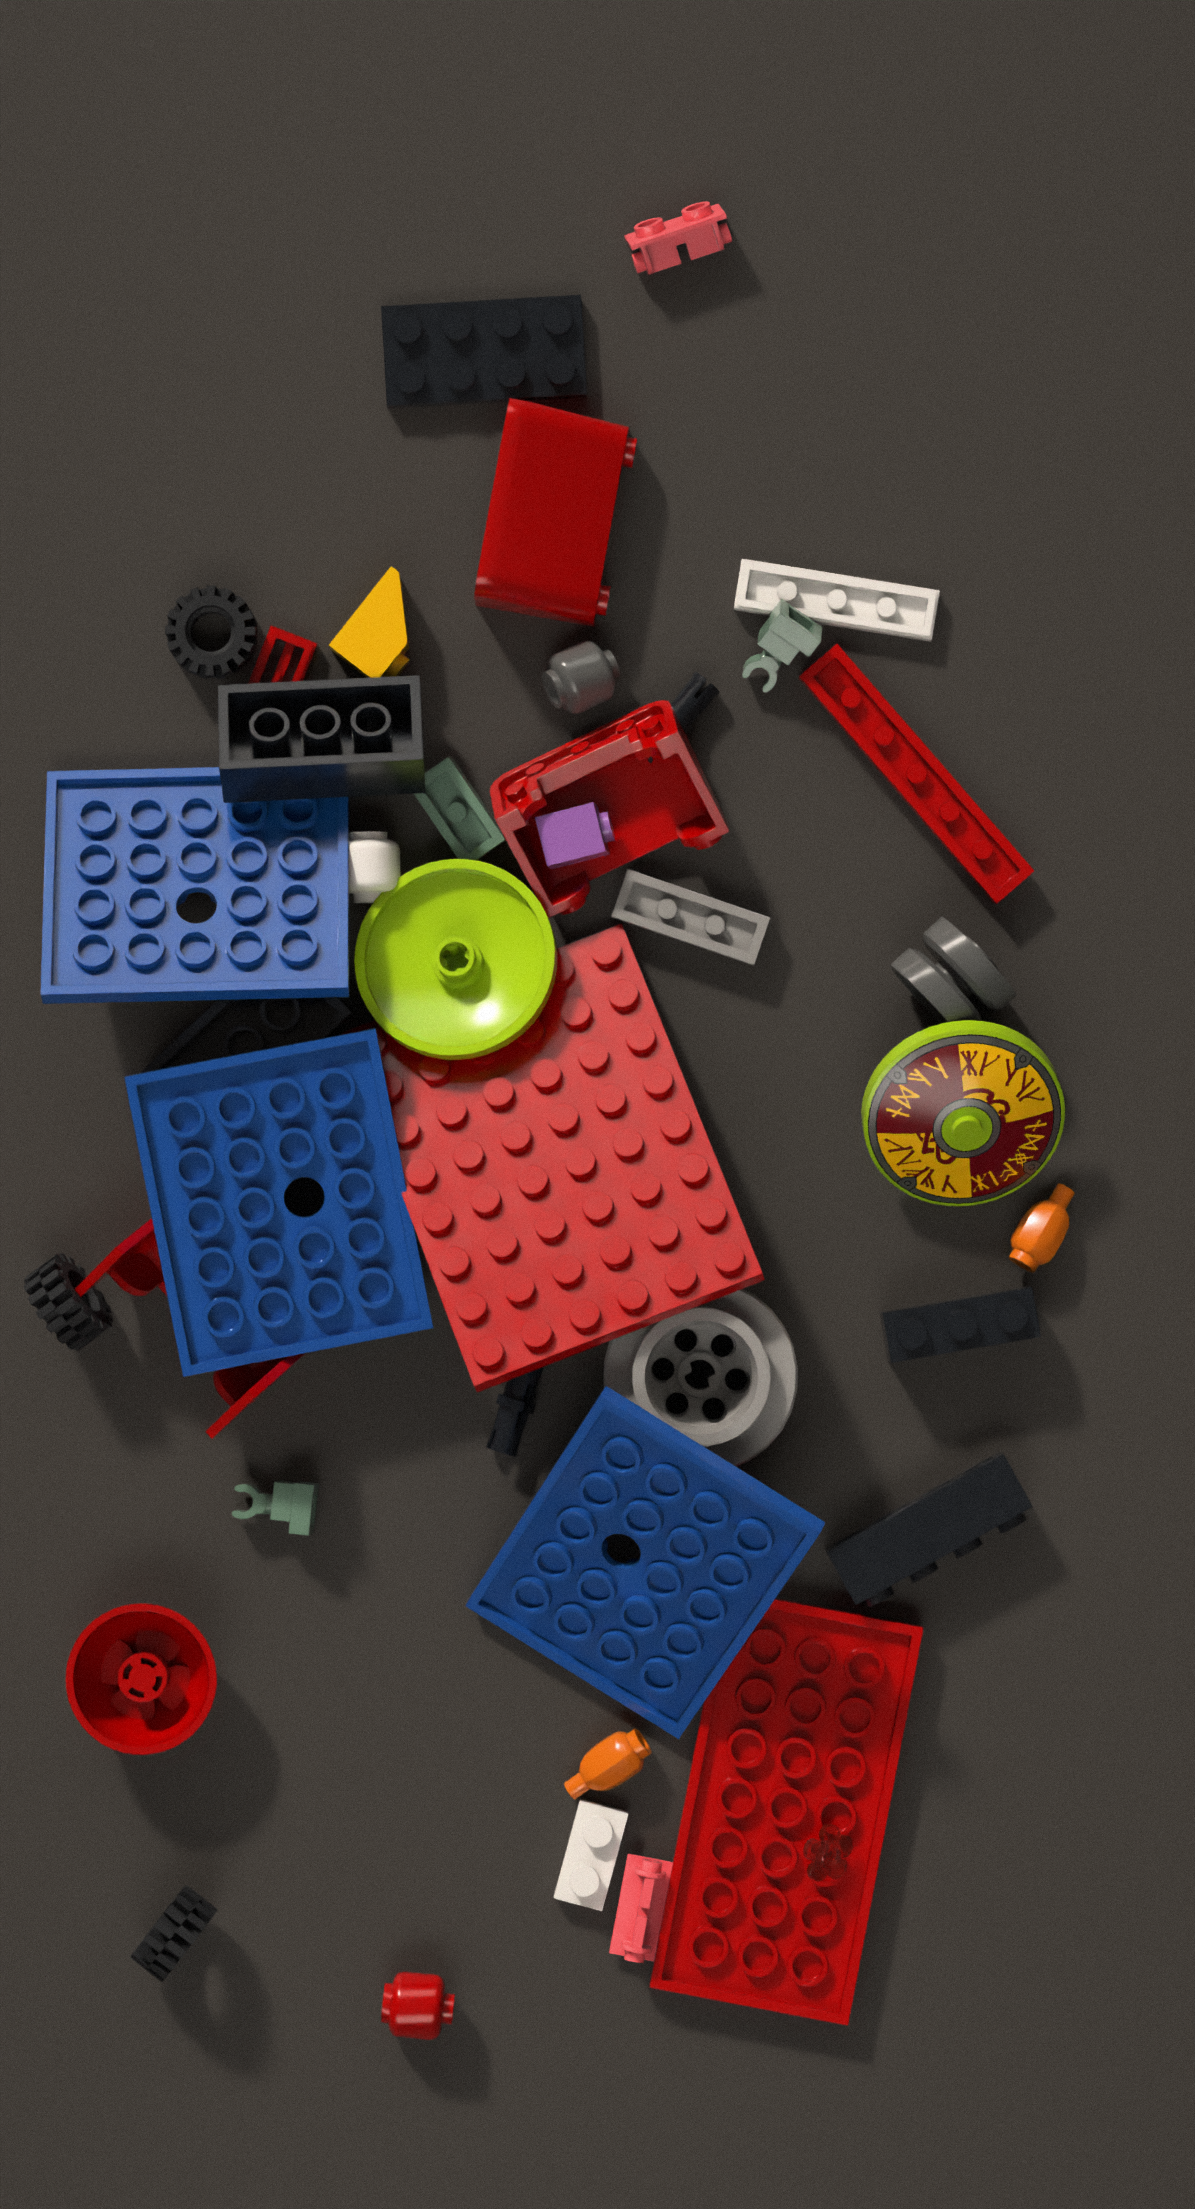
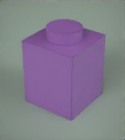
(574, 835)

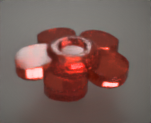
(827, 1853)

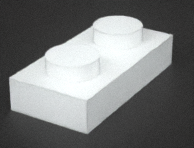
(591, 1854)

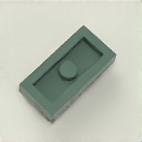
(459, 812)

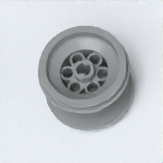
(760, 1349)

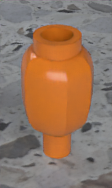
(1041, 1230)
(610, 1763)

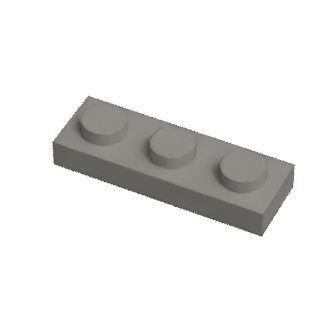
(690, 917)

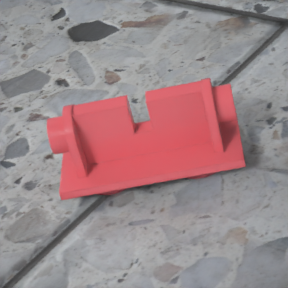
(695, 228)
(640, 1908)

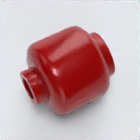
(416, 2005)

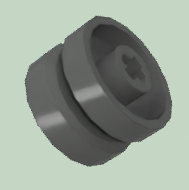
(960, 974)

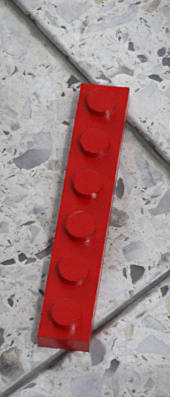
(916, 774)

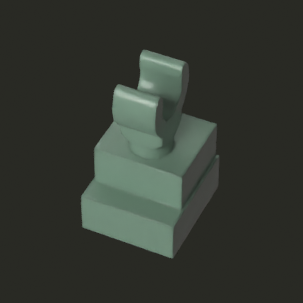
(782, 638)
(289, 1502)

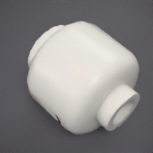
(372, 865)

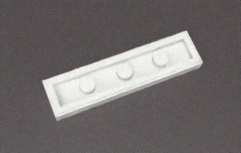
(838, 599)

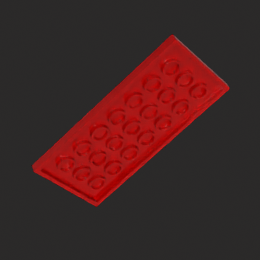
(786, 1743)

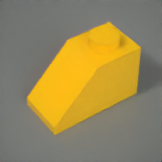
(377, 631)

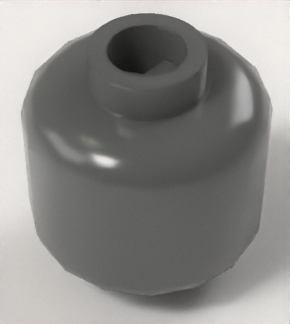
(580, 677)

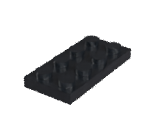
(483, 351)

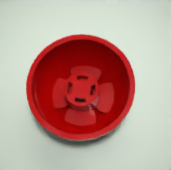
(129, 1711)

